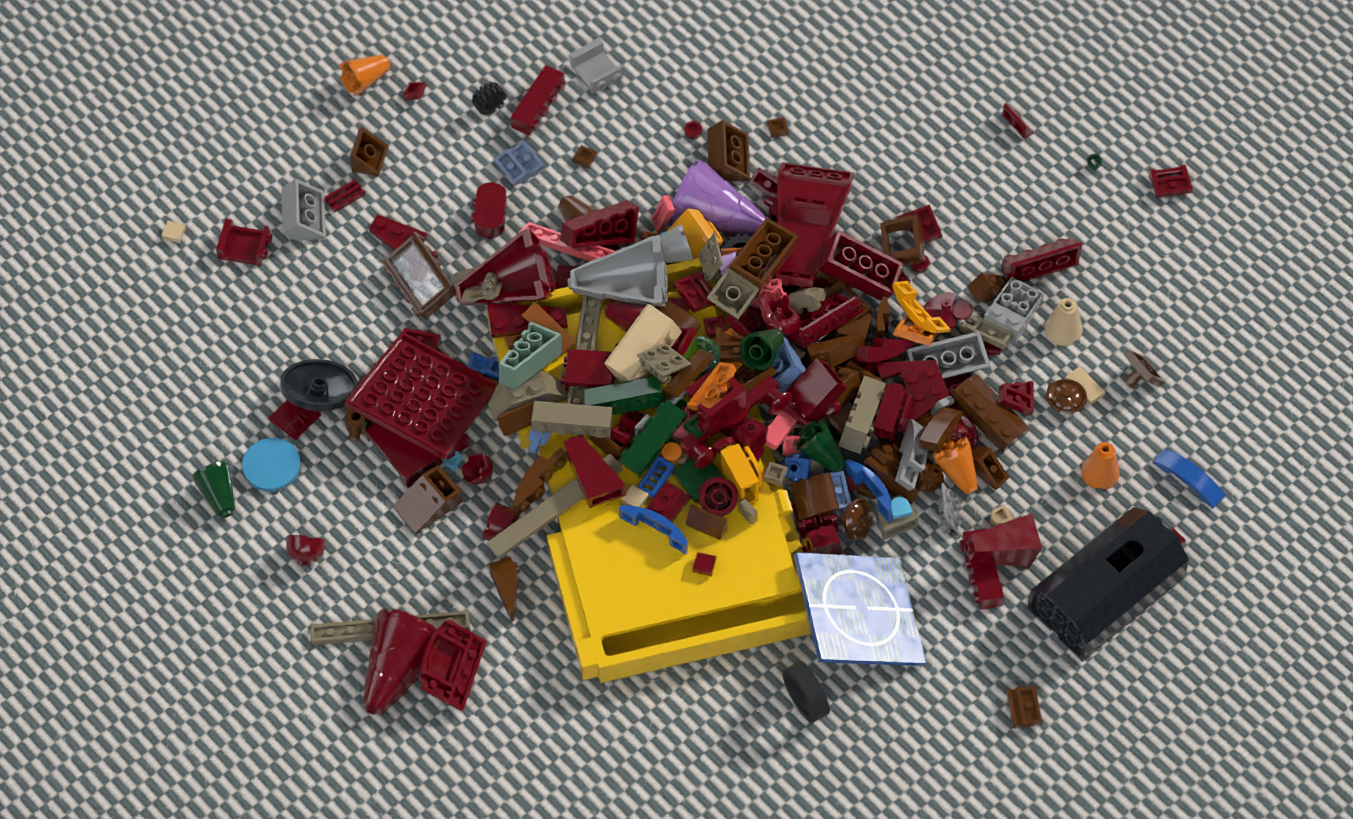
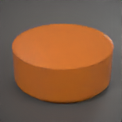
(672, 452)

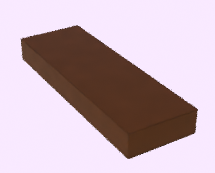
(688, 374)

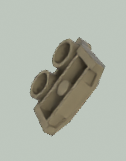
(807, 298)

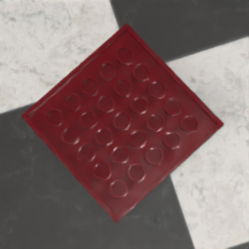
(422, 395)

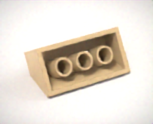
(646, 332)

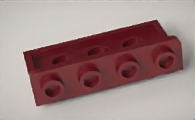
(832, 314)

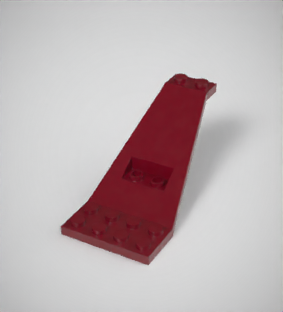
(810, 207)

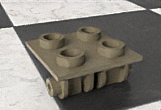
(711, 260)
(487, 291)
(662, 361)

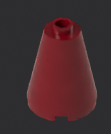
(623, 313)

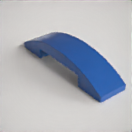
(861, 474)
(1191, 475)
(635, 514)

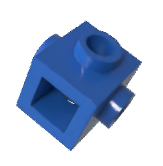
(802, 463)

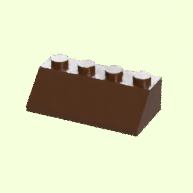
(764, 254)
(986, 412)

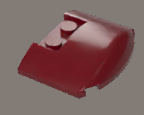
(451, 663)

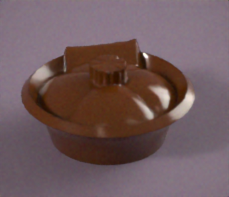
(1066, 396)
(857, 519)

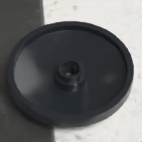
(317, 384)

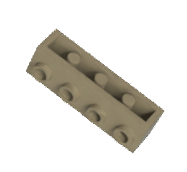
(572, 419)

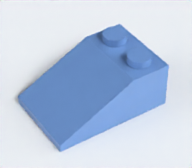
(787, 366)

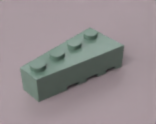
(529, 355)

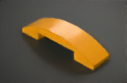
(906, 297)

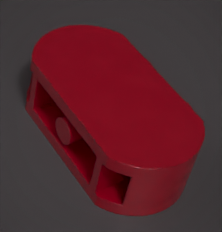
(490, 210)

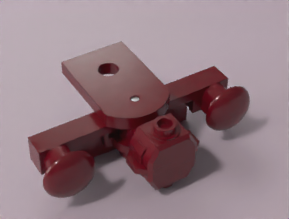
(743, 429)

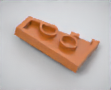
(714, 386)

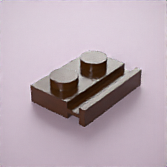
(1024, 706)

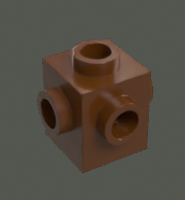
(930, 478)

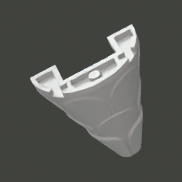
(627, 275)

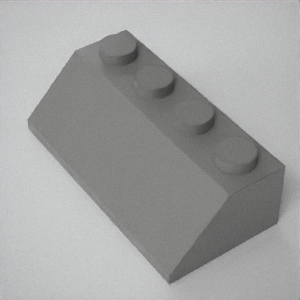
(953, 355)

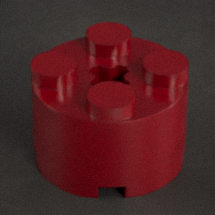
(498, 520)

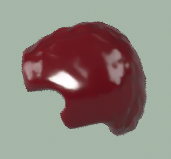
(478, 469)

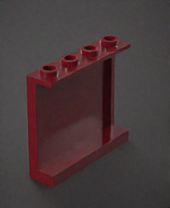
(405, 456)

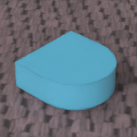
(454, 462)
(900, 508)

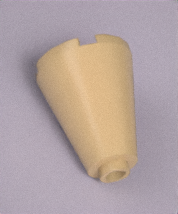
(1064, 323)

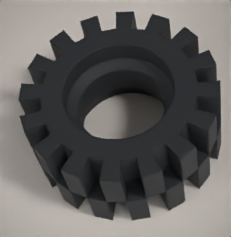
(488, 98)

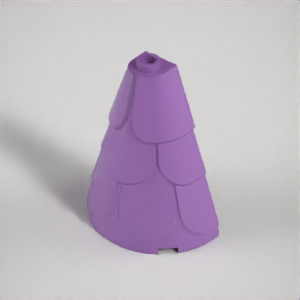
(716, 201)

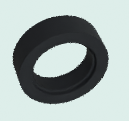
(806, 692)

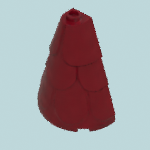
(520, 268)
(394, 658)

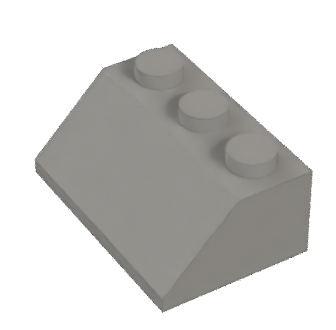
(303, 211)

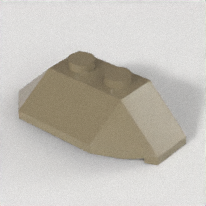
(537, 388)

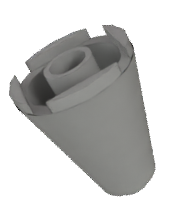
(676, 246)

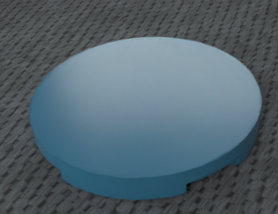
(271, 464)

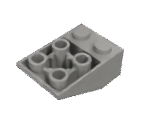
(1014, 307)

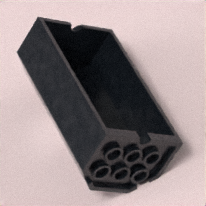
(1091, 600)

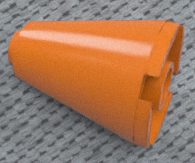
(363, 72)
(1101, 467)

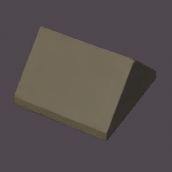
(733, 294)

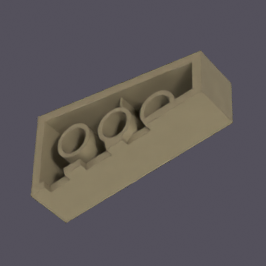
(862, 415)

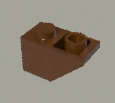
(987, 286)

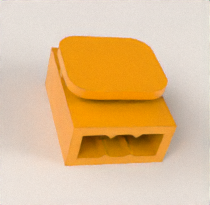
(696, 230)
(742, 471)

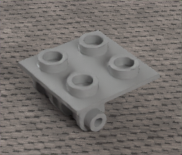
(948, 511)

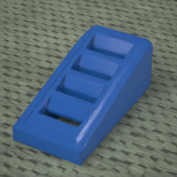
(659, 461)

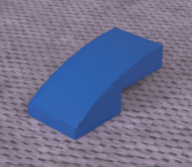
(484, 365)

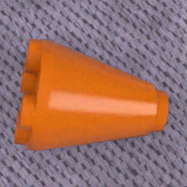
(958, 464)

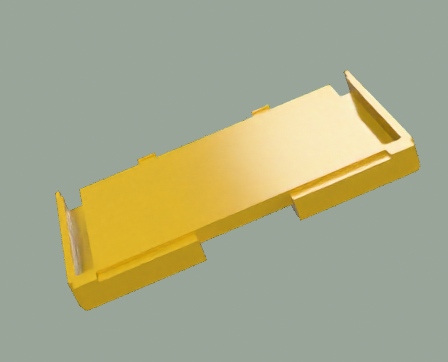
(632, 594)

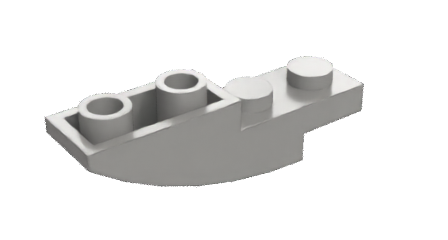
(913, 456)

